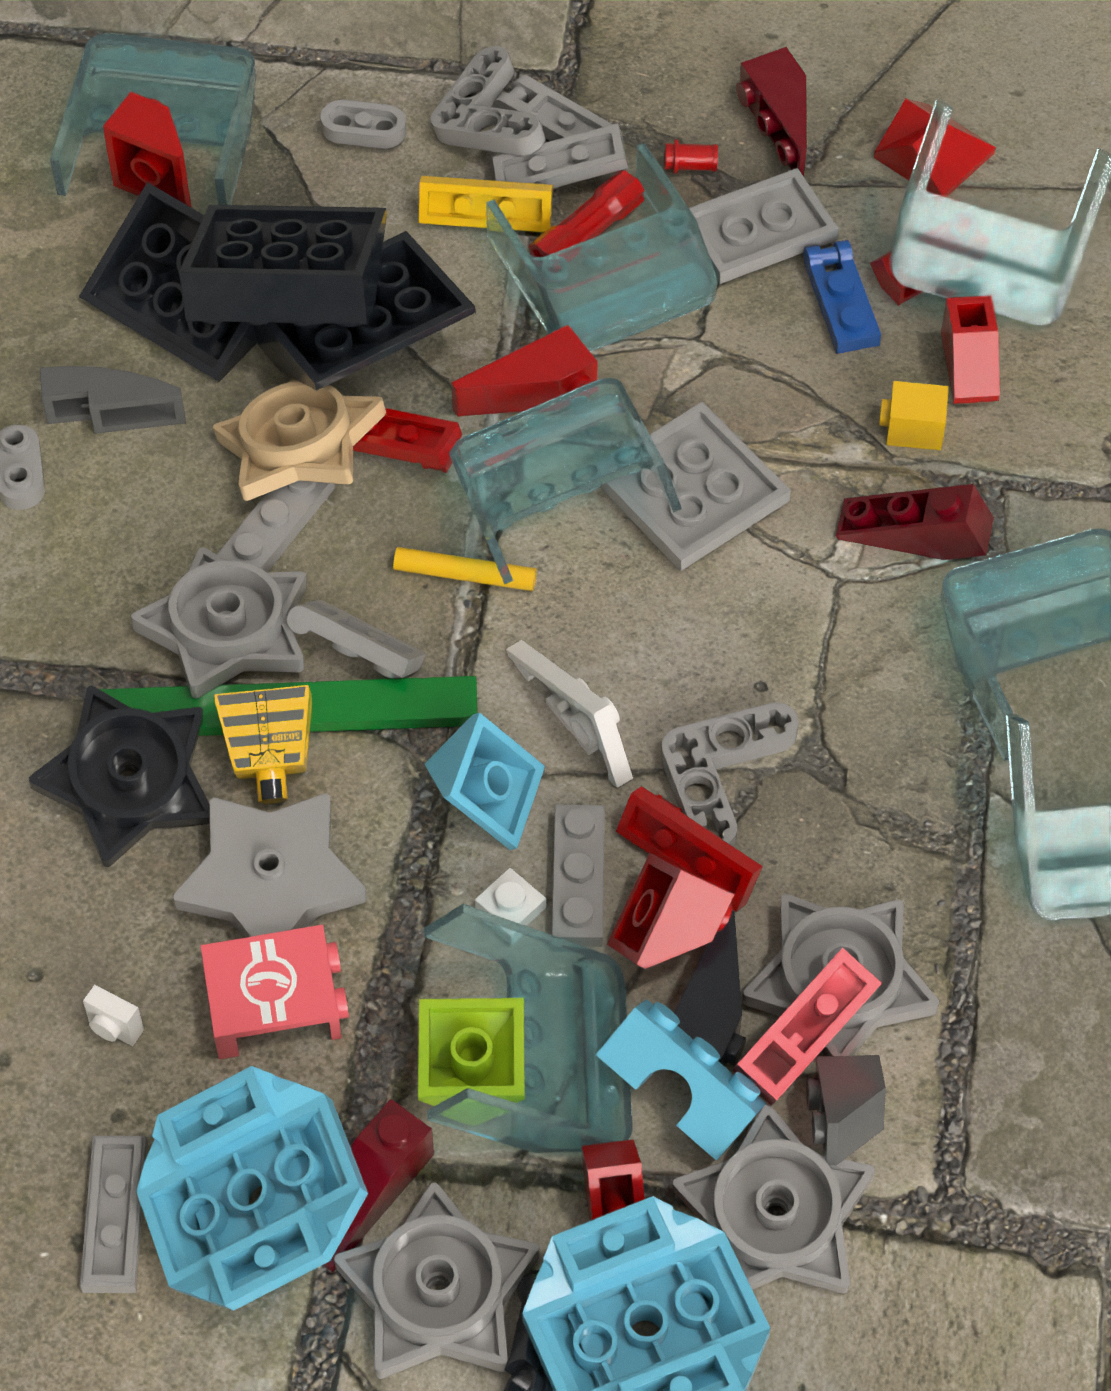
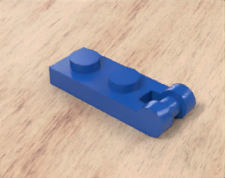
(842, 297)

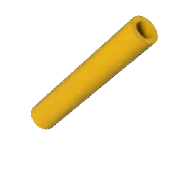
(462, 568)

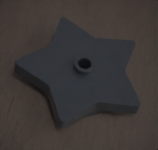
(119, 740)

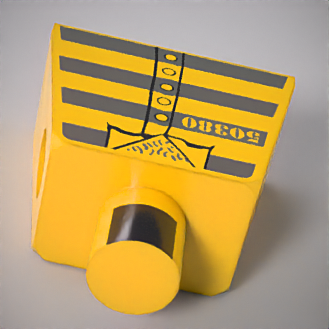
(267, 736)

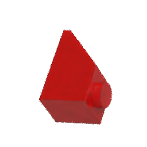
(611, 1176)

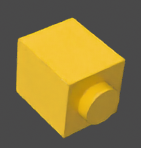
(915, 415)

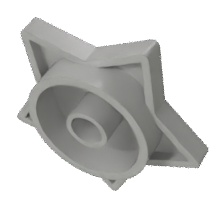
(226, 621)
(270, 869)
(812, 939)
(782, 1172)
(428, 1251)

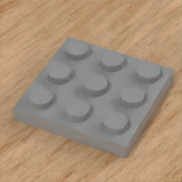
(716, 482)

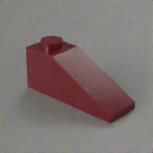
(389, 1158)

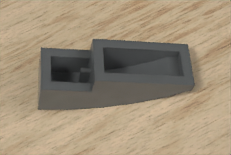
(109, 398)

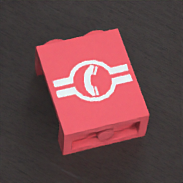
(272, 985)

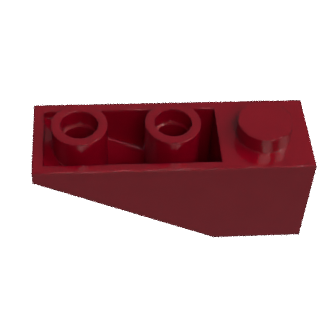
(777, 97)
(923, 522)

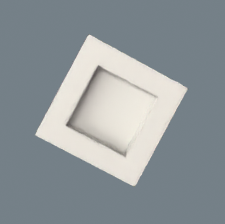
(512, 899)
(112, 1016)

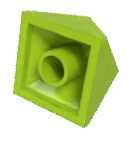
(471, 1047)

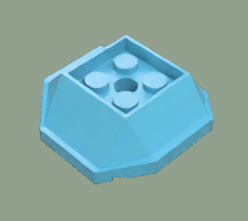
(211, 1160)
(650, 1268)

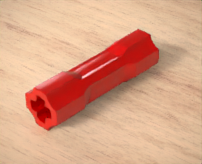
(608, 204)

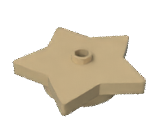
(297, 436)

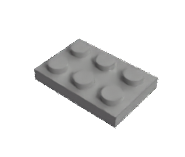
(763, 224)

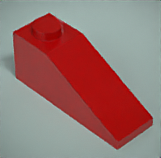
(526, 376)

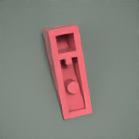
(807, 1025)

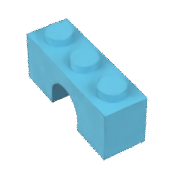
(720, 1100)

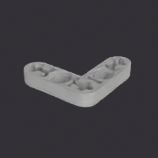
(461, 118)
(709, 755)

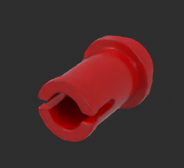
(690, 157)

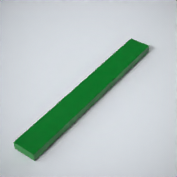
(336, 704)

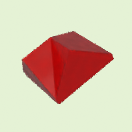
(957, 158)

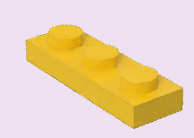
(464, 202)

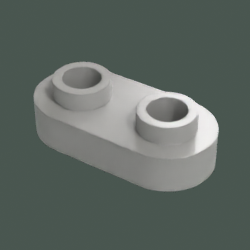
(363, 124)
(20, 463)

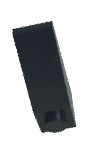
(713, 997)

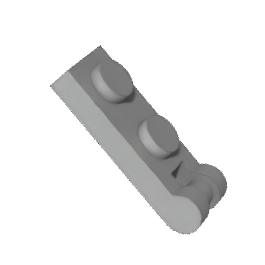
(556, 113)
(356, 638)

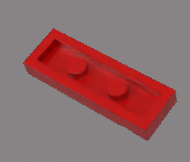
(412, 439)
(673, 836)

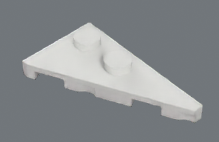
(578, 708)

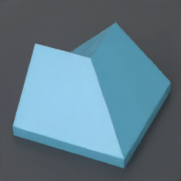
(487, 778)

